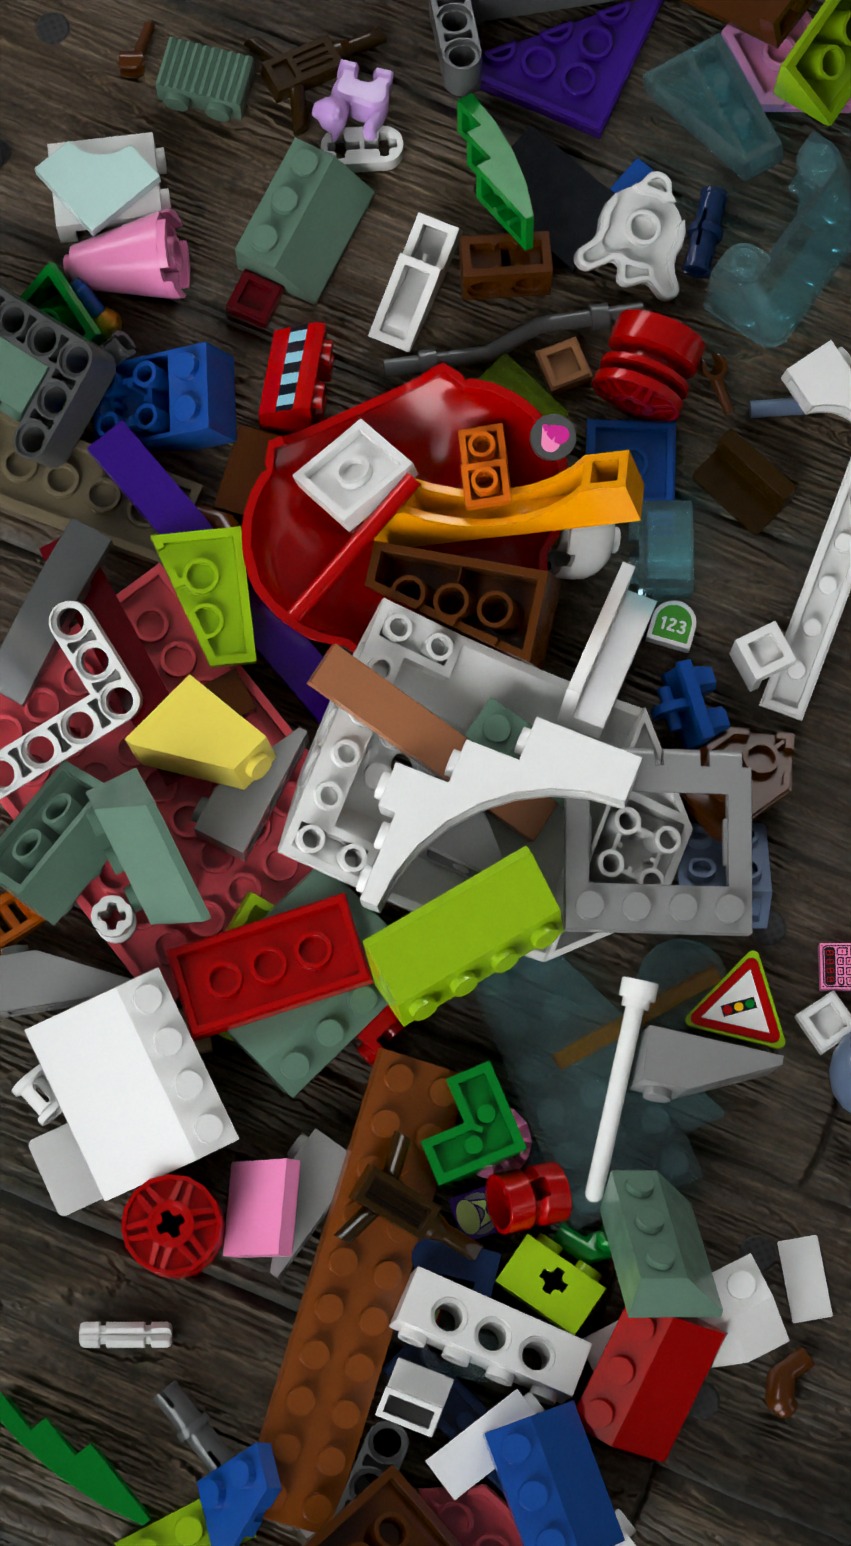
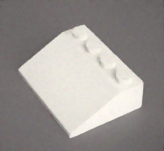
(131, 1084)

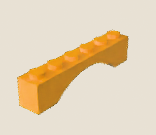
(587, 494)

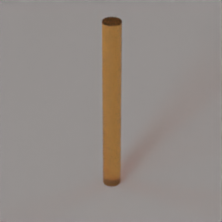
(611, 1030)

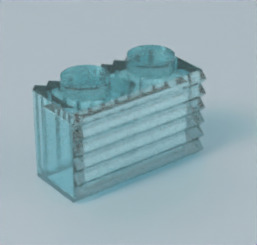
(663, 549)

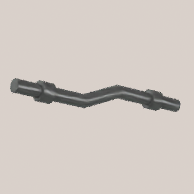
(596, 316)

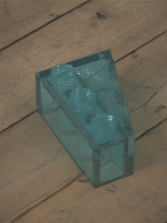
(716, 106)

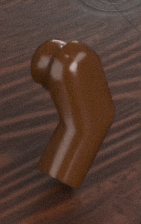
(781, 1382)

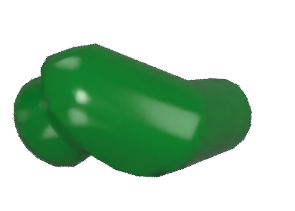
(587, 1248)

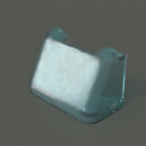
(773, 291)

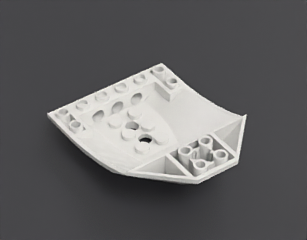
(452, 676)

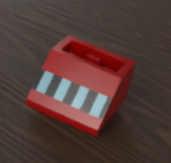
(294, 378)

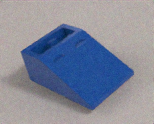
(173, 399)

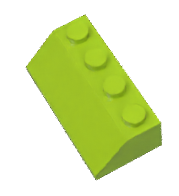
(463, 937)

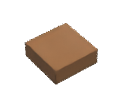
(563, 366)

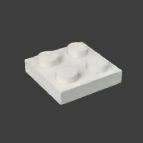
(353, 474)

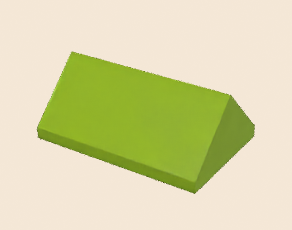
(819, 65)

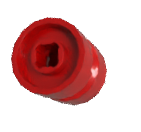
(528, 1197)

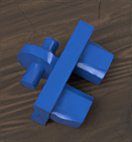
(685, 707)

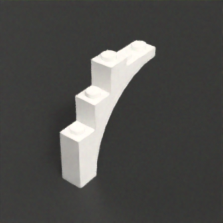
(424, 807)

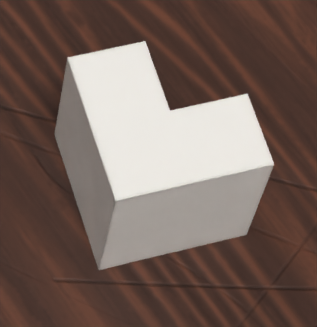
(415, 1397)

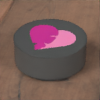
(552, 437)

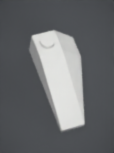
(747, 1317)

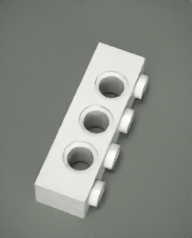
(560, 1352)

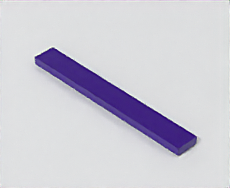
(171, 511)

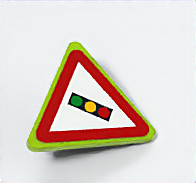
(741, 1006)

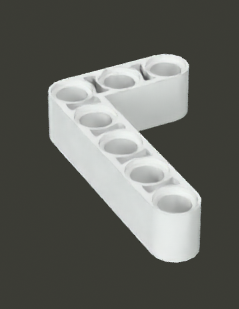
(95, 705)

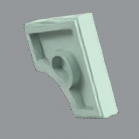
(97, 185)

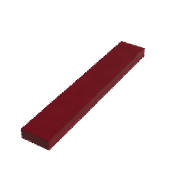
(119, 630)

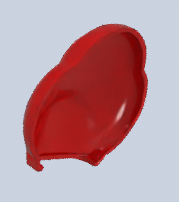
(293, 538)

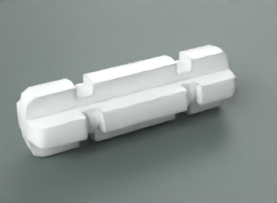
(125, 1334)

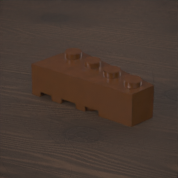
(481, 598)

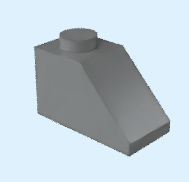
(465, 847)

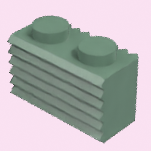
(205, 79)

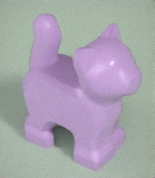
(355, 99)

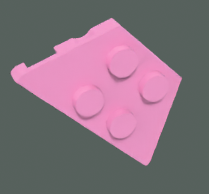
(762, 63)

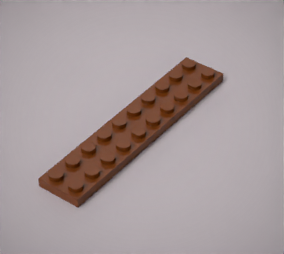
(350, 1299)

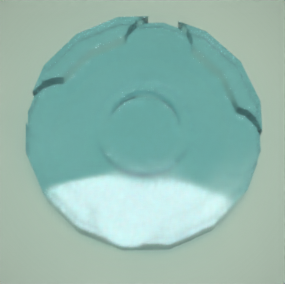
(673, 963)

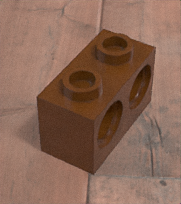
(502, 269)

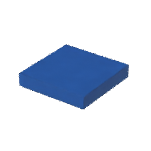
(651, 448)

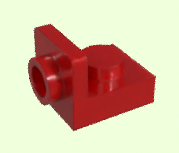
(383, 1025)

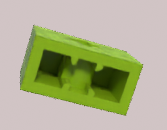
(563, 1309)

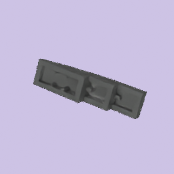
(63, 578)

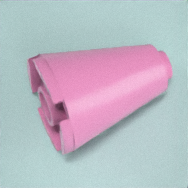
(134, 258)

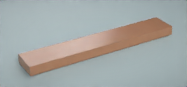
(411, 729)

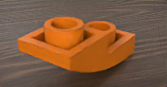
(485, 467)

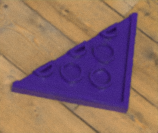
(574, 67)

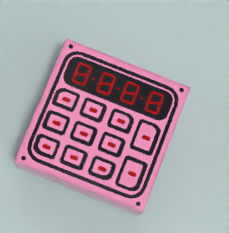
(834, 966)

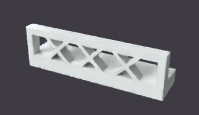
(606, 657)

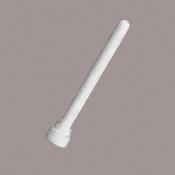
(636, 998)

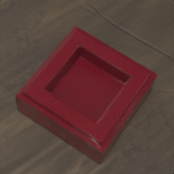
(255, 299)

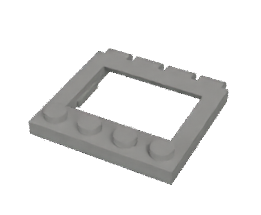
(667, 907)

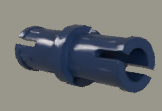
(705, 232)

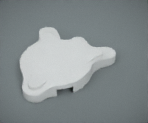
(639, 235)

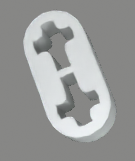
(363, 154)

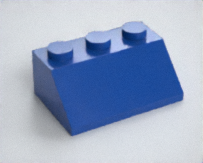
(553, 1481)

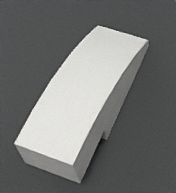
(415, 282)

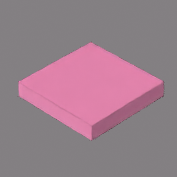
(262, 1208)

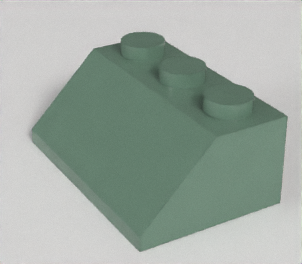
(304, 221)
(52, 847)
(144, 851)
(657, 1248)

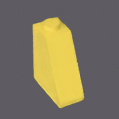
(201, 739)

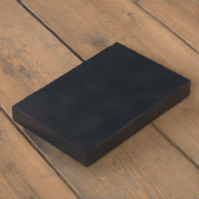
(561, 194)

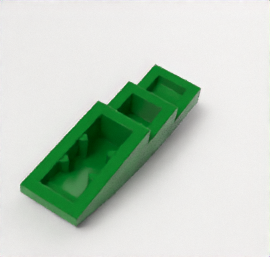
(497, 171)
(86, 1471)

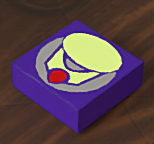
(472, 1214)

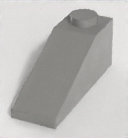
(237, 816)
(46, 982)
(683, 1064)
(319, 1173)

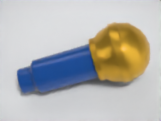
(106, 319)

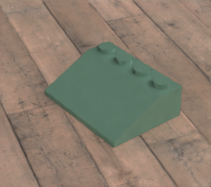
(304, 1040)

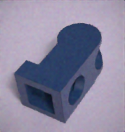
(448, 1263)

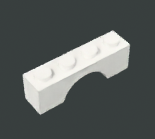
(822, 381)

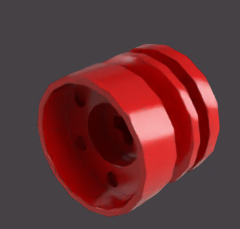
(648, 365)
(199, 1236)

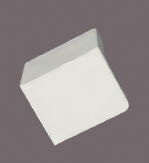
(761, 654)

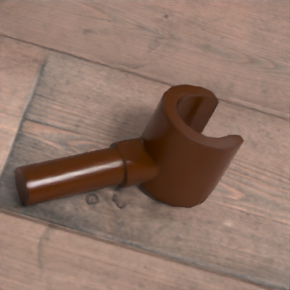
(133, 62)
(717, 380)

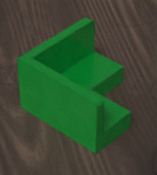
(487, 1131)

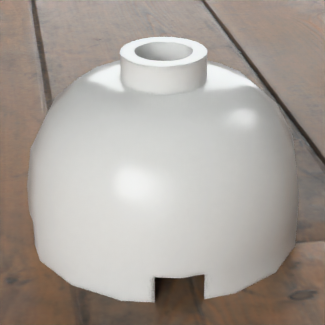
(583, 551)

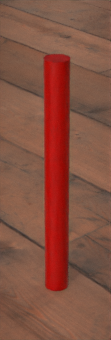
(354, 547)

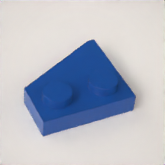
(239, 1495)

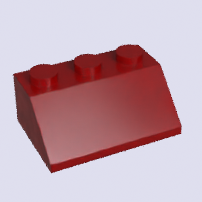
(648, 1382)

